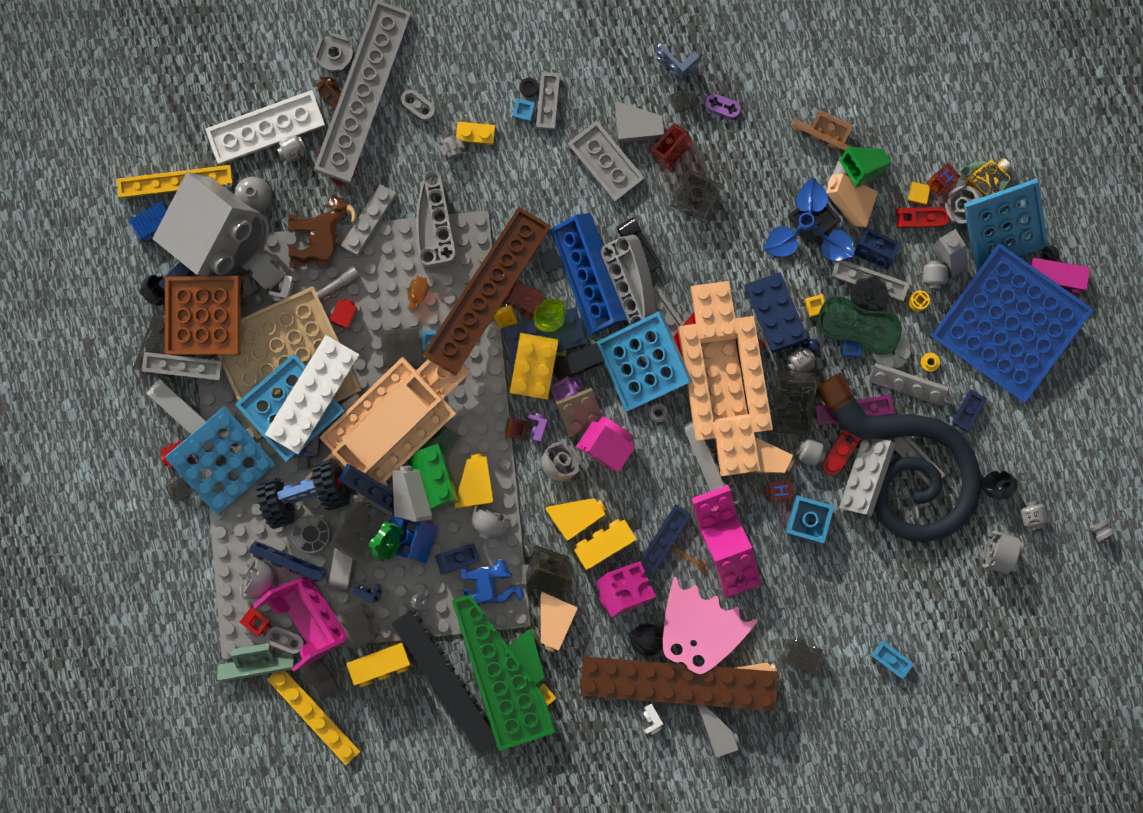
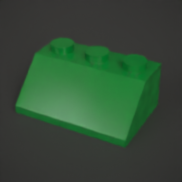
(435, 476)

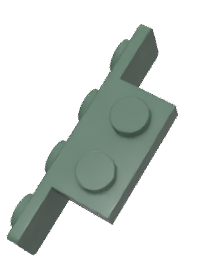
(253, 662)

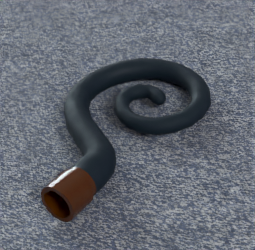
(839, 398)

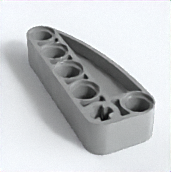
(429, 229)
(633, 273)

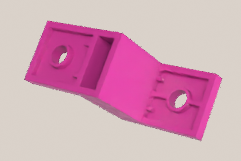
(726, 541)

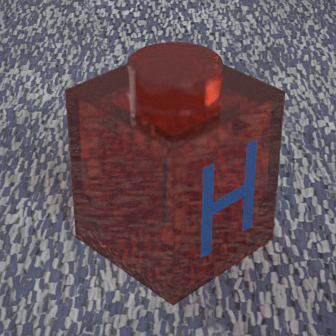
(943, 179)
(779, 491)

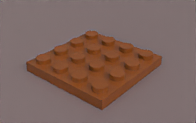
(202, 315)

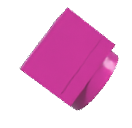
(607, 444)
(624, 589)

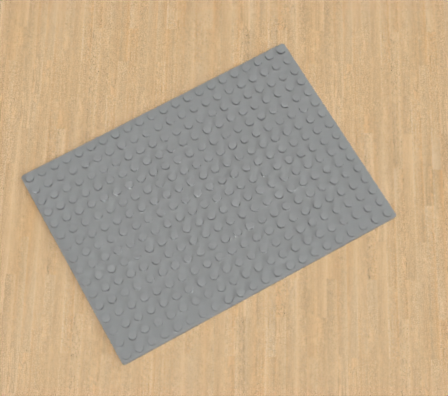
(481, 420)

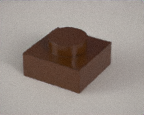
(516, 429)

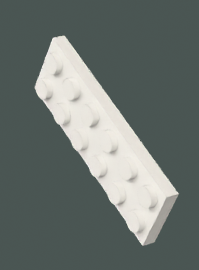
(265, 127)
(312, 394)

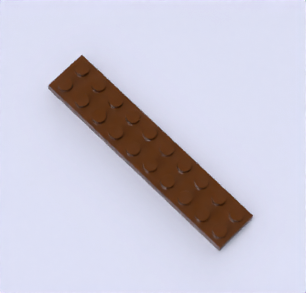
(486, 291)
(678, 684)

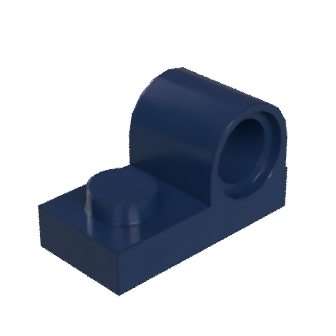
(457, 558)

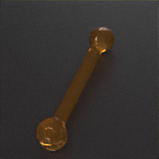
(702, 565)

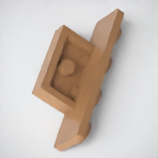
(826, 128)

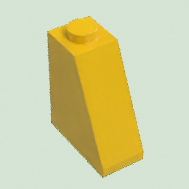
(475, 483)
(576, 516)

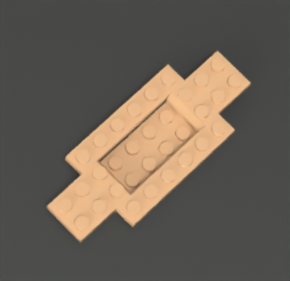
(717, 384)
(388, 414)

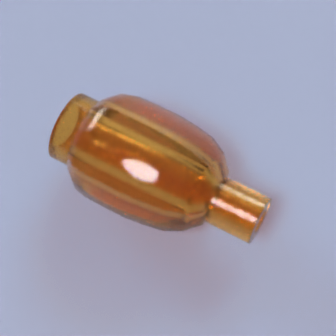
(417, 291)

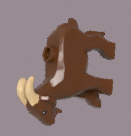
(321, 234)

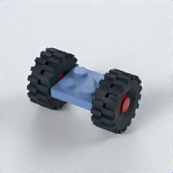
(277, 499)

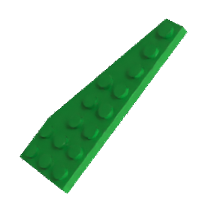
(508, 692)

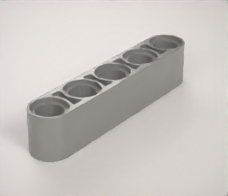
(178, 409)
(708, 460)
(342, 565)

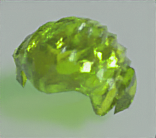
(550, 315)

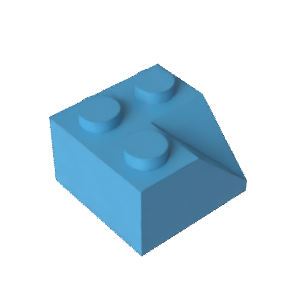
(809, 519)

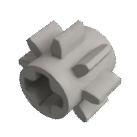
(452, 147)

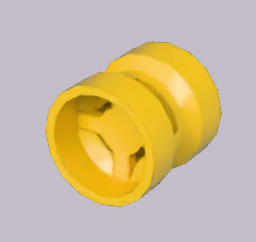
(916, 303)

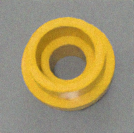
(930, 368)

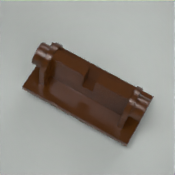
(329, 88)

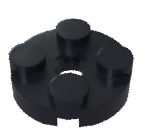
(866, 285)

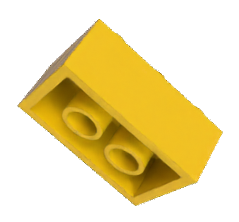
(534, 366)
(604, 544)
(379, 665)

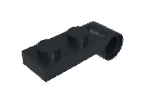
(631, 227)

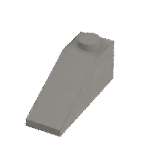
(720, 736)

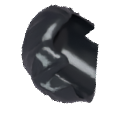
(152, 291)
(999, 484)
(646, 639)

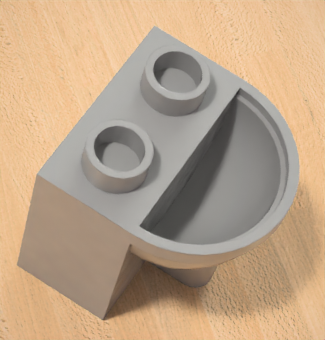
(210, 228)

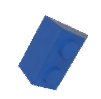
(417, 540)

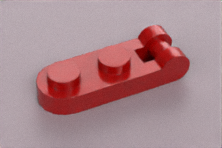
(922, 217)
(839, 454)

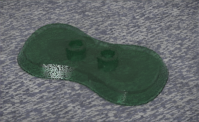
(846, 321)

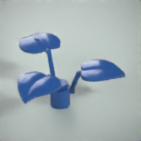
(810, 198)

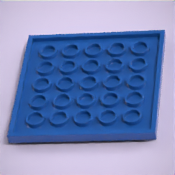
(1011, 323)

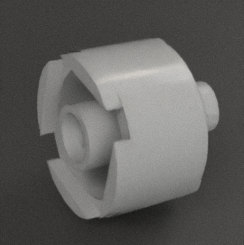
(264, 269)
(1002, 552)

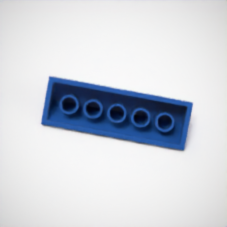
(587, 273)

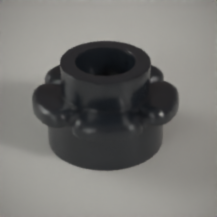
(1050, 253)

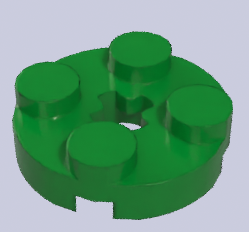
(386, 541)

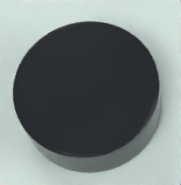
(528, 87)

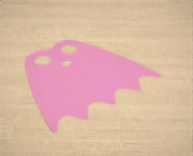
(704, 621)

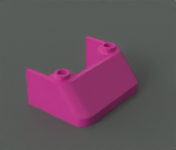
(310, 615)

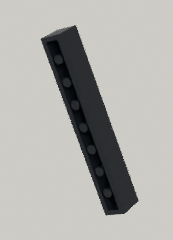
(444, 680)

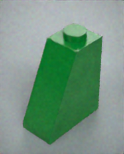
(864, 164)
(527, 654)

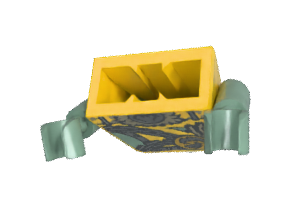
(987, 177)

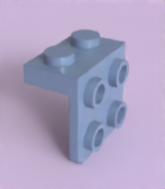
(677, 69)

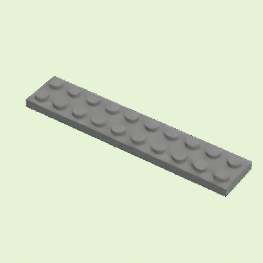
(362, 91)

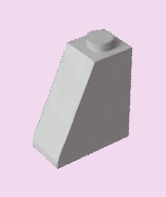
(637, 124)
(952, 252)
(410, 495)

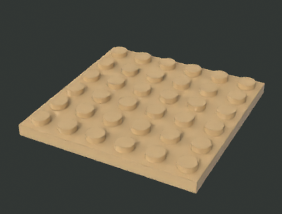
(274, 335)

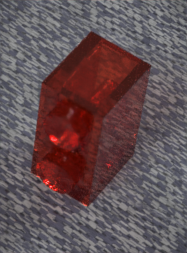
(671, 146)
(524, 299)

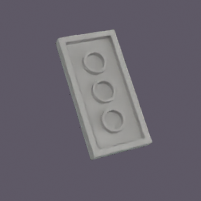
(605, 161)
(867, 476)

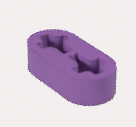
(721, 110)

